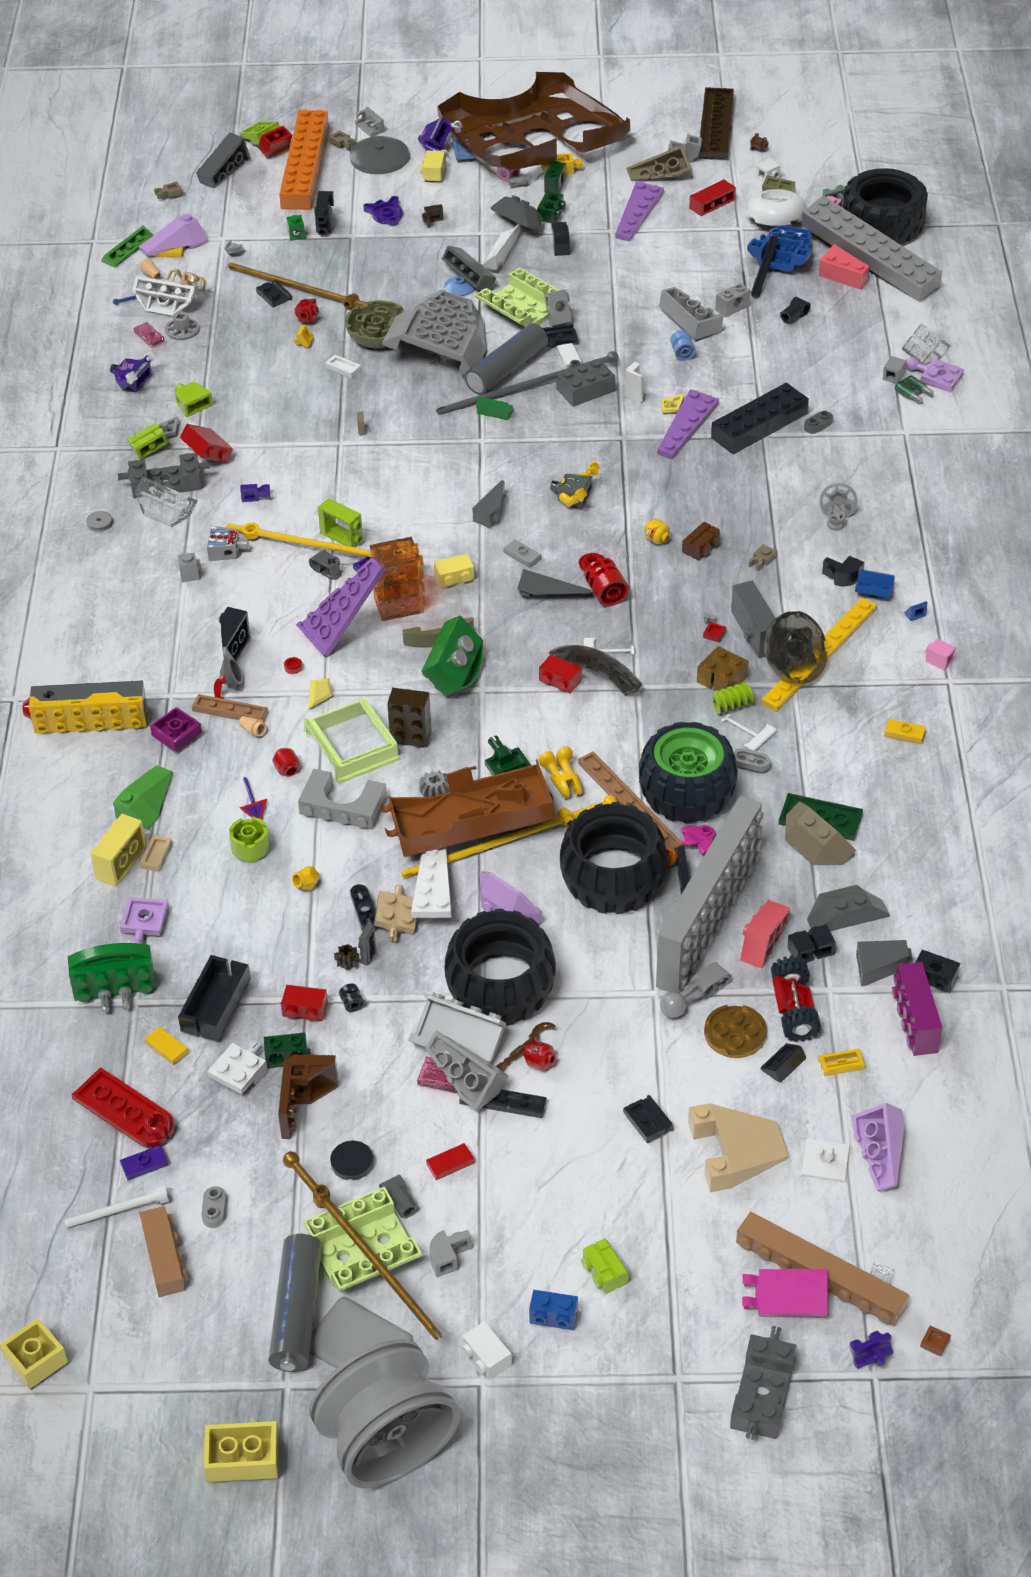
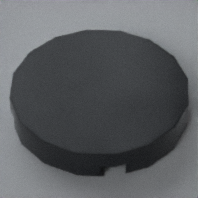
(351, 1160)

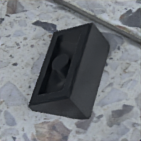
(784, 1062)

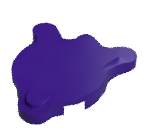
(385, 212)

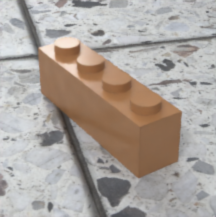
(162, 1251)

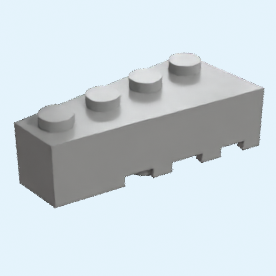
(690, 314)

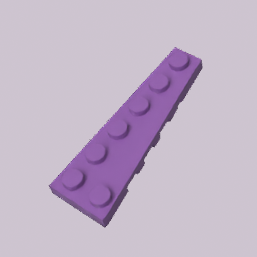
(639, 205)
(687, 421)

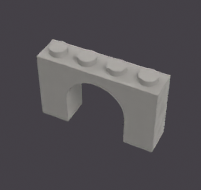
(360, 813)

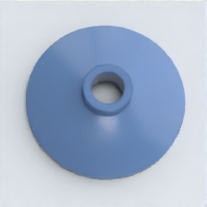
(458, 286)

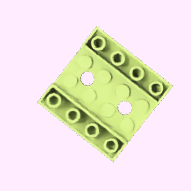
(521, 299)
(373, 1219)

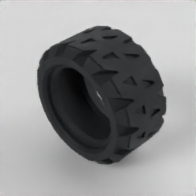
(888, 202)

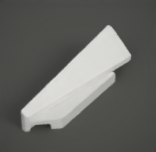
(502, 248)

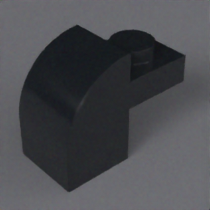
(561, 238)
(843, 573)

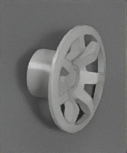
(181, 324)
(838, 498)

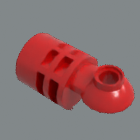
(604, 578)

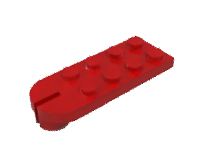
(125, 1109)

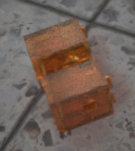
(401, 585)

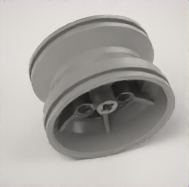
(384, 1413)

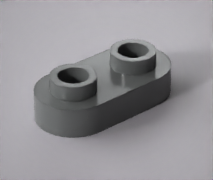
(818, 422)

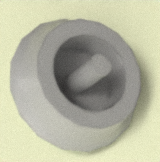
(233, 247)

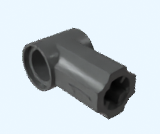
(400, 1196)

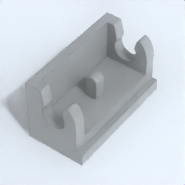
(370, 122)

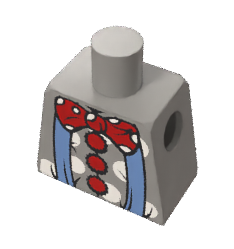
(225, 543)

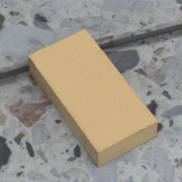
(155, 853)

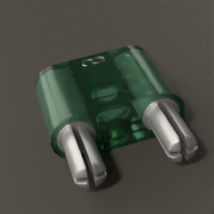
(912, 388)

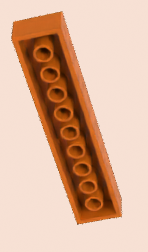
(304, 160)

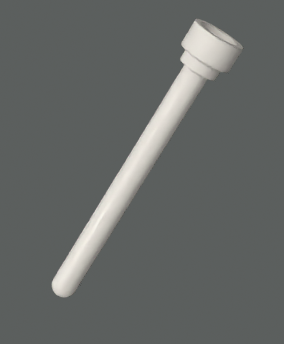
(158, 1195)

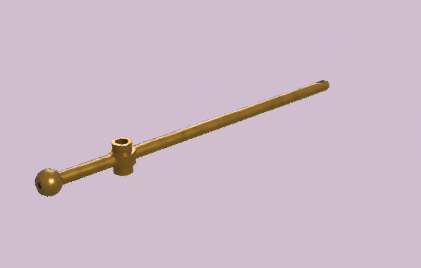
(349, 302)
(322, 1199)

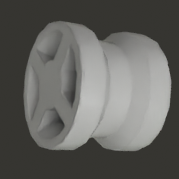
(836, 519)

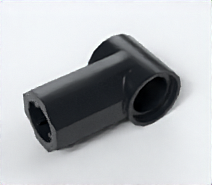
(796, 308)

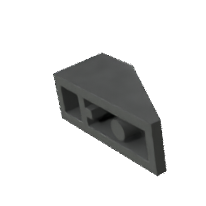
(489, 508)

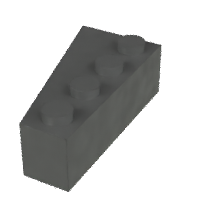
(223, 161)

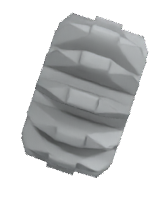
(433, 784)

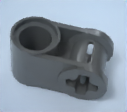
(326, 564)

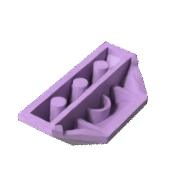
(501, 895)

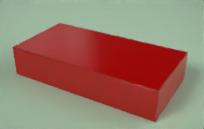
(450, 1161)

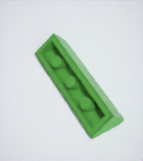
(127, 247)

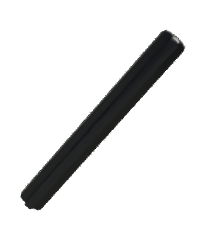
(764, 266)

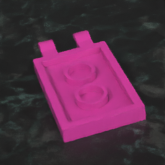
(788, 1292)

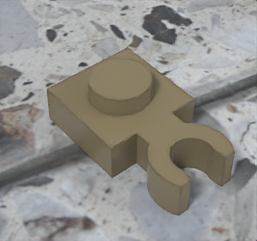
(341, 138)
(170, 190)
(762, 555)

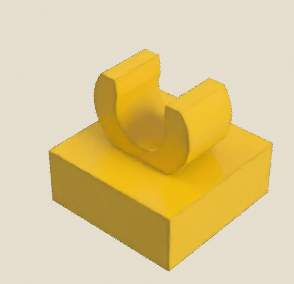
(303, 336)

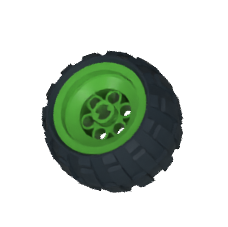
(688, 772)

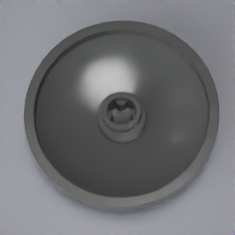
(379, 155)

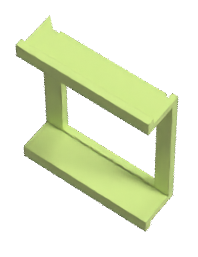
(360, 763)

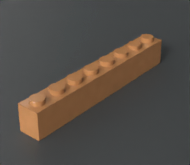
(844, 1279)

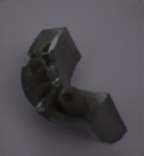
(600, 661)

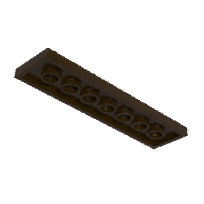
(716, 122)

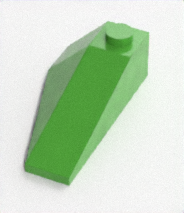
(144, 796)

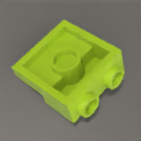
(255, 131)

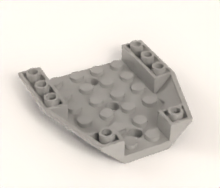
(441, 328)

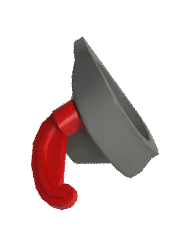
(229, 674)

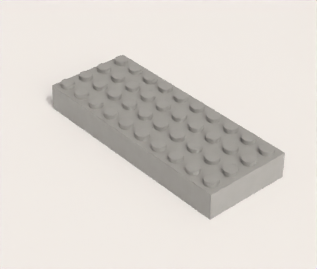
(708, 895)

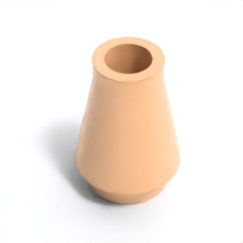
(149, 268)
(254, 726)

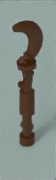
(520, 1049)

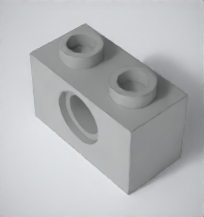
(732, 300)
(551, 301)

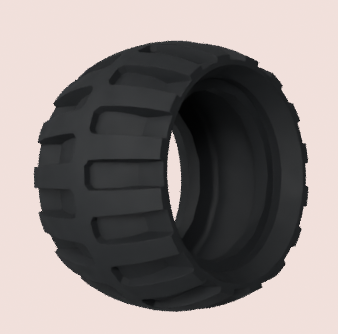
(613, 828)
(501, 934)

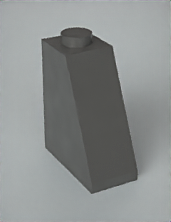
(880, 959)

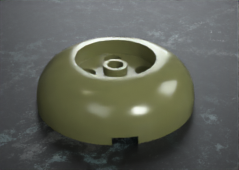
(371, 322)

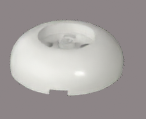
(775, 207)

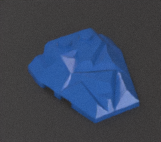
(791, 250)

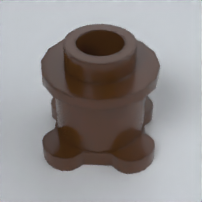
(759, 143)

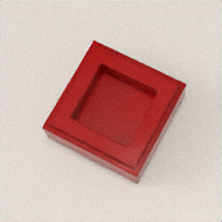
(714, 632)

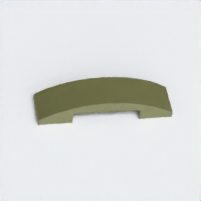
(424, 639)

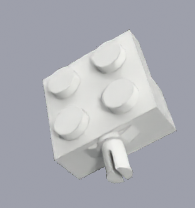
(239, 1067)

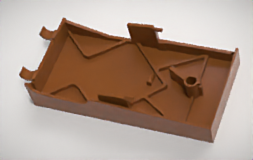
(470, 809)

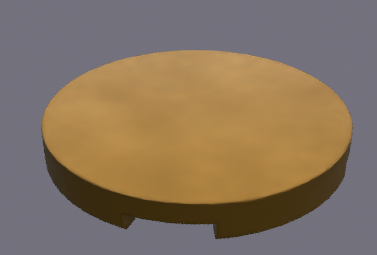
(735, 1031)

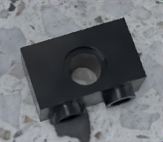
(939, 970)

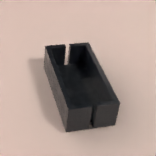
(214, 998)

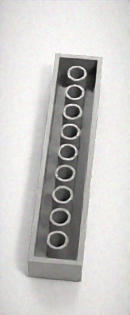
(872, 247)

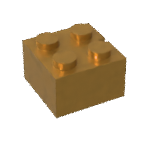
(727, 669)

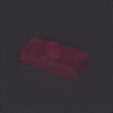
(149, 334)

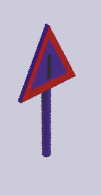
(255, 809)

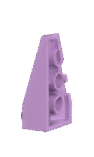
(178, 233)
(881, 1140)

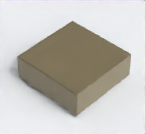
(360, 420)

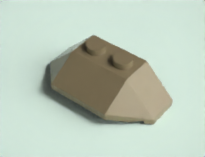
(816, 837)

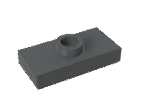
(367, 944)

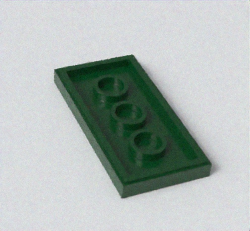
(840, 817)

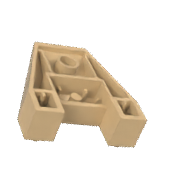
(746, 1142)

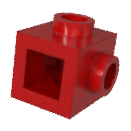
(307, 310)

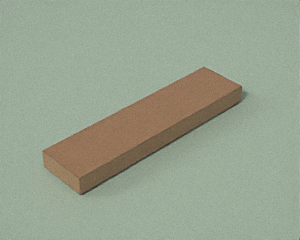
(228, 708)

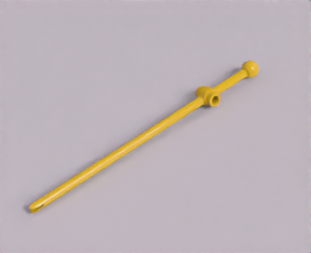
(564, 818)

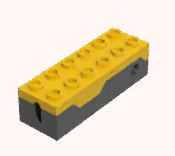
(87, 706)

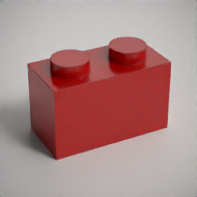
(274, 141)
(560, 673)
(304, 1003)

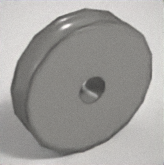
(99, 521)

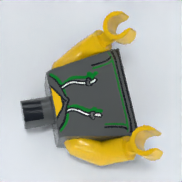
(575, 488)

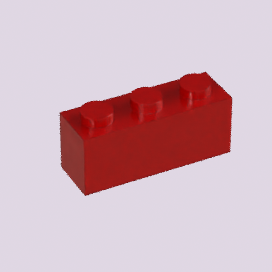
(712, 197)

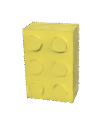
(118, 850)
(241, 1451)

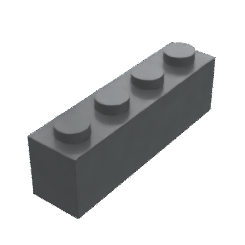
(468, 268)

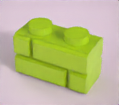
(147, 441)
(605, 1266)

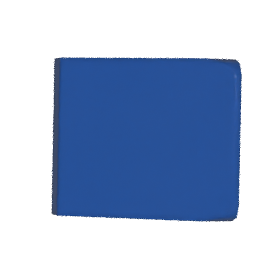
(916, 611)

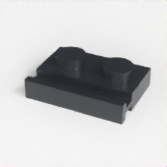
(273, 293)
(561, 335)
(648, 1118)

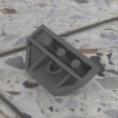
(518, 211)
(846, 908)

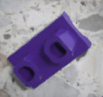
(872, 1350)

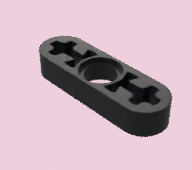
(365, 901)

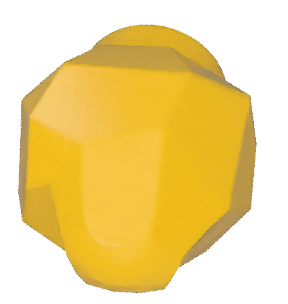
(305, 878)

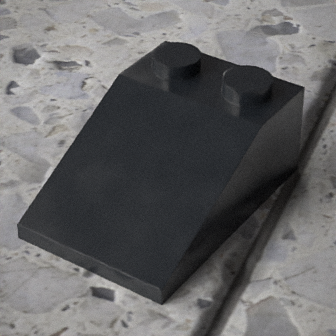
(234, 630)

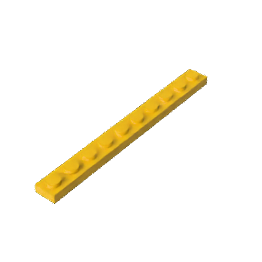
(835, 639)

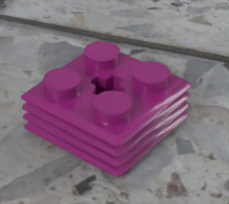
(176, 729)

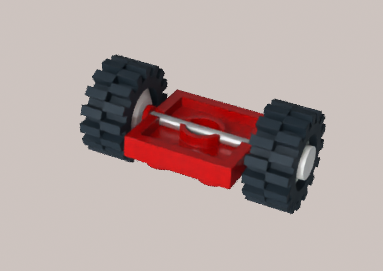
(795, 998)

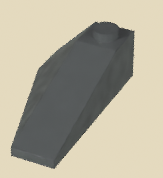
(540, 584)

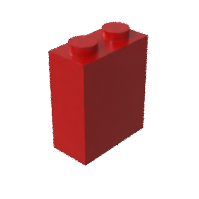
(206, 443)

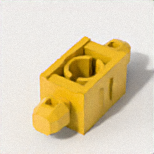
(570, 163)

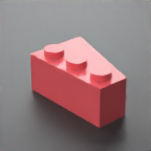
(843, 268)
(762, 931)

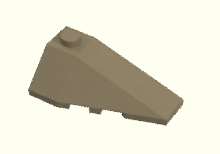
(663, 165)

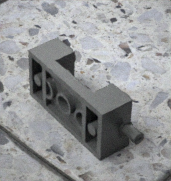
(180, 478)
(768, 1366)

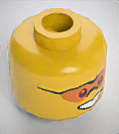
(657, 531)

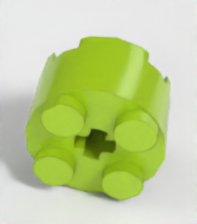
(249, 839)

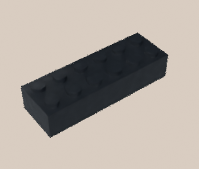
(759, 418)

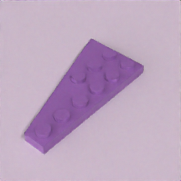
(336, 612)

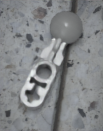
(702, 984)

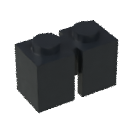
(817, 940)

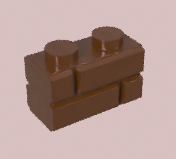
(701, 541)

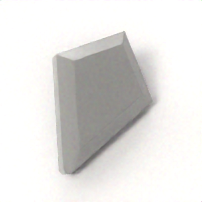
(170, 426)

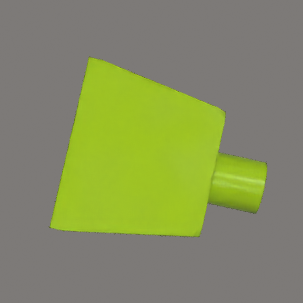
(192, 398)

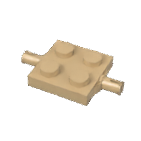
(394, 912)

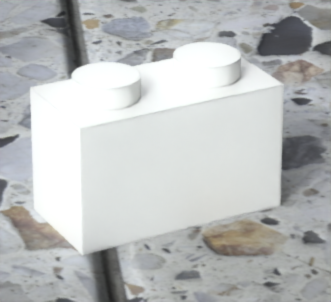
(486, 1350)

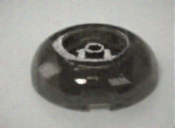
(795, 654)

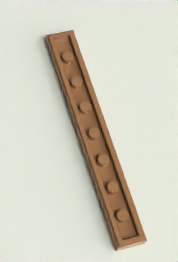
(616, 787)

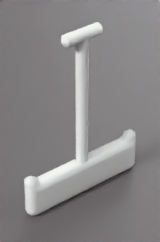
(590, 642)
(759, 738)

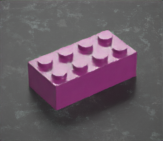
(917, 1009)

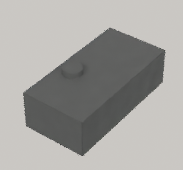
(751, 614)

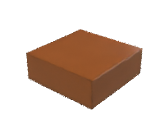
(935, 1340)

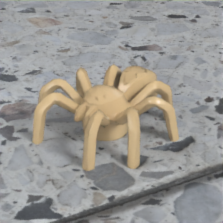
(187, 278)

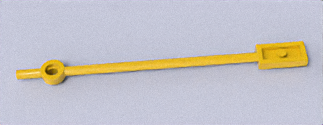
(252, 531)

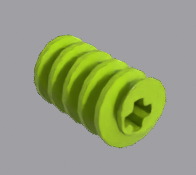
(732, 696)

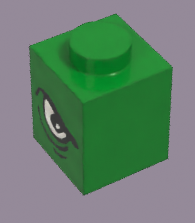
(295, 227)

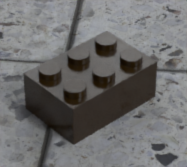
(409, 717)

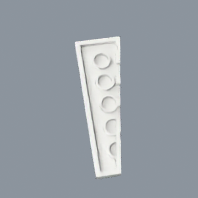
(432, 886)

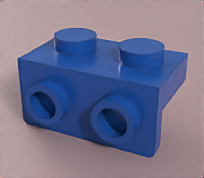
(875, 584)

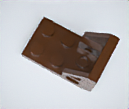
(310, 1073)

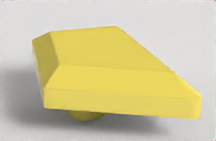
(672, 404)
(319, 691)

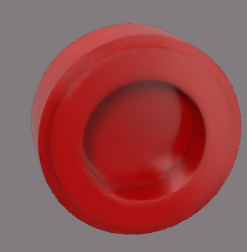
(293, 665)

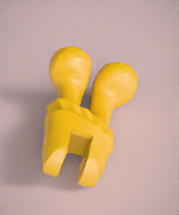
(564, 778)

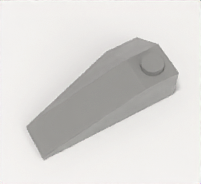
(471, 1075)

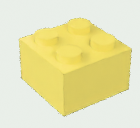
(33, 1353)

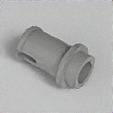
(518, 180)

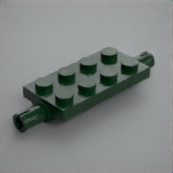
(505, 759)

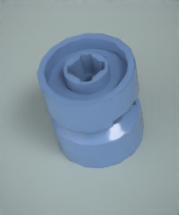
(682, 345)

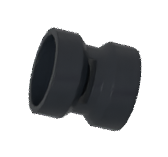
(351, 996)

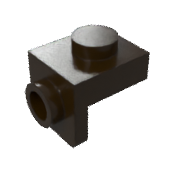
(432, 214)

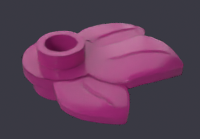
(699, 836)

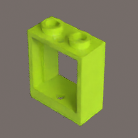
(328, 512)

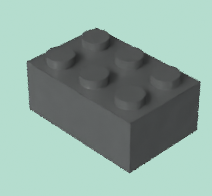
(585, 382)

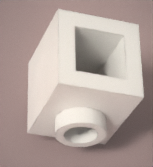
(767, 168)

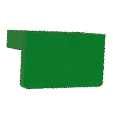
(493, 408)

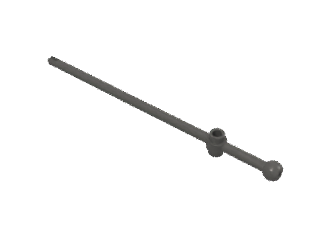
(612, 358)

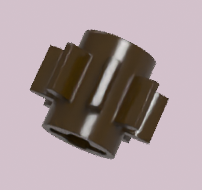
(346, 956)

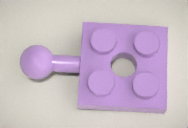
(932, 376)
(139, 926)

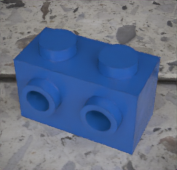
(553, 1309)

